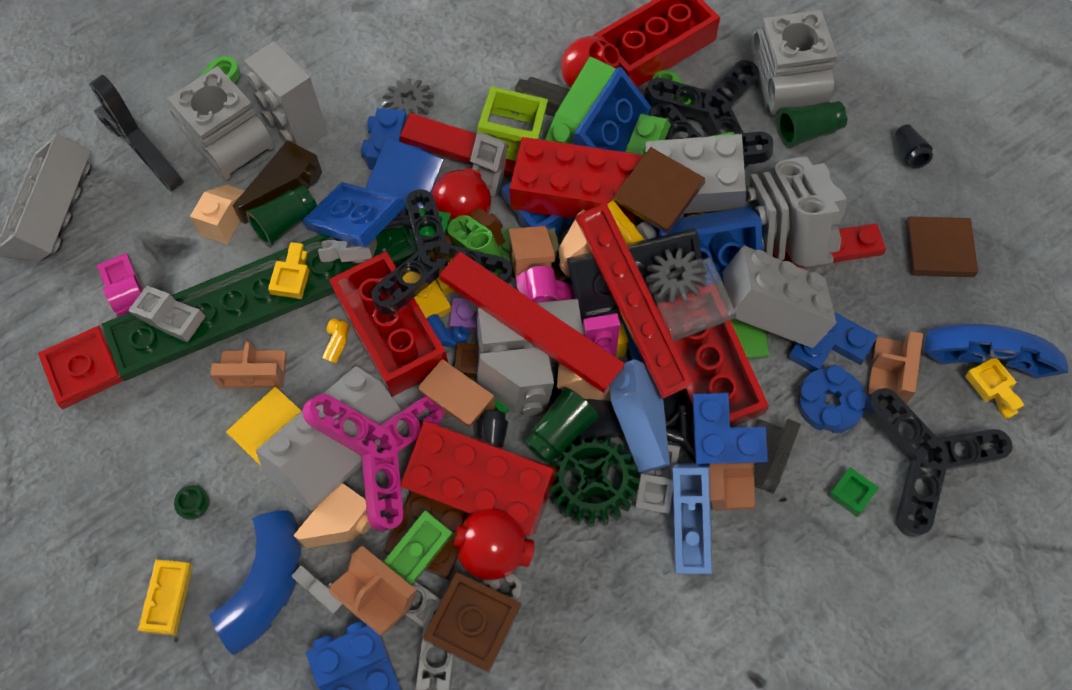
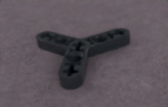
(703, 98)
(119, 121)
(750, 140)
(420, 261)
(919, 467)

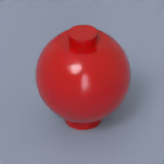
(580, 50)
(461, 193)
(492, 545)

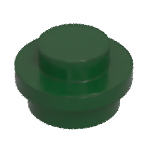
(191, 502)

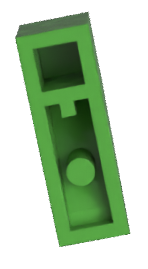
(579, 100)

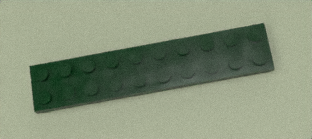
(236, 304)

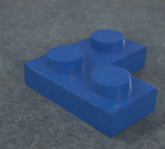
(844, 338)
(717, 441)

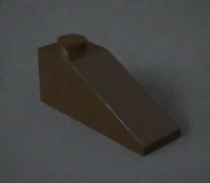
(285, 171)

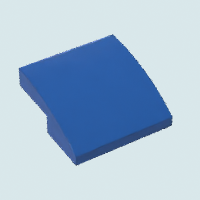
(403, 170)

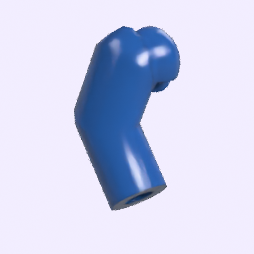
(447, 336)

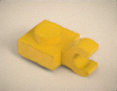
(290, 276)
(994, 381)

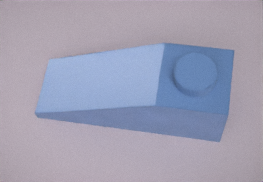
(641, 416)
(692, 518)

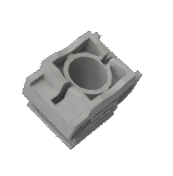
(794, 60)
(219, 122)
(798, 211)

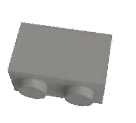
(517, 379)

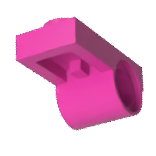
(120, 283)
(540, 285)
(603, 331)

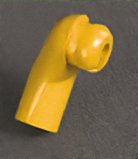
(337, 343)

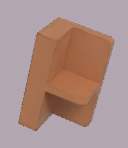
(530, 248)
(896, 365)
(250, 368)
(456, 394)
(732, 486)
(373, 591)

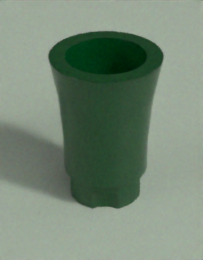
(810, 122)
(281, 214)
(561, 425)

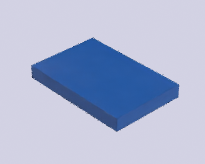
(353, 214)

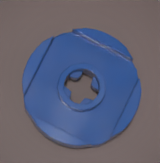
(834, 382)

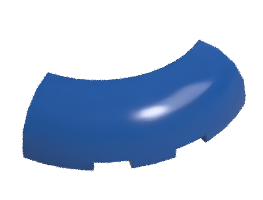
(977, 341)
(267, 585)

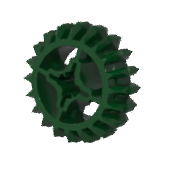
(608, 458)

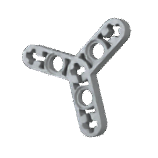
(423, 617)

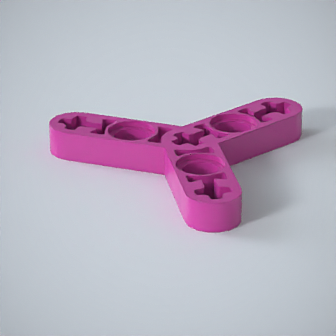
(372, 459)

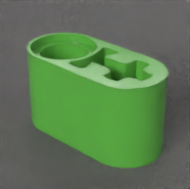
(472, 235)

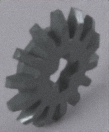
(419, 95)
(673, 287)

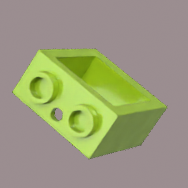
(503, 103)

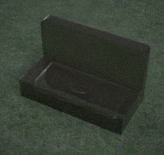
(543, 89)
(779, 446)

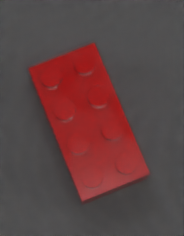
(661, 36)
(567, 177)
(398, 343)
(721, 366)
(478, 475)

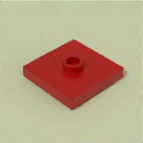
(80, 367)

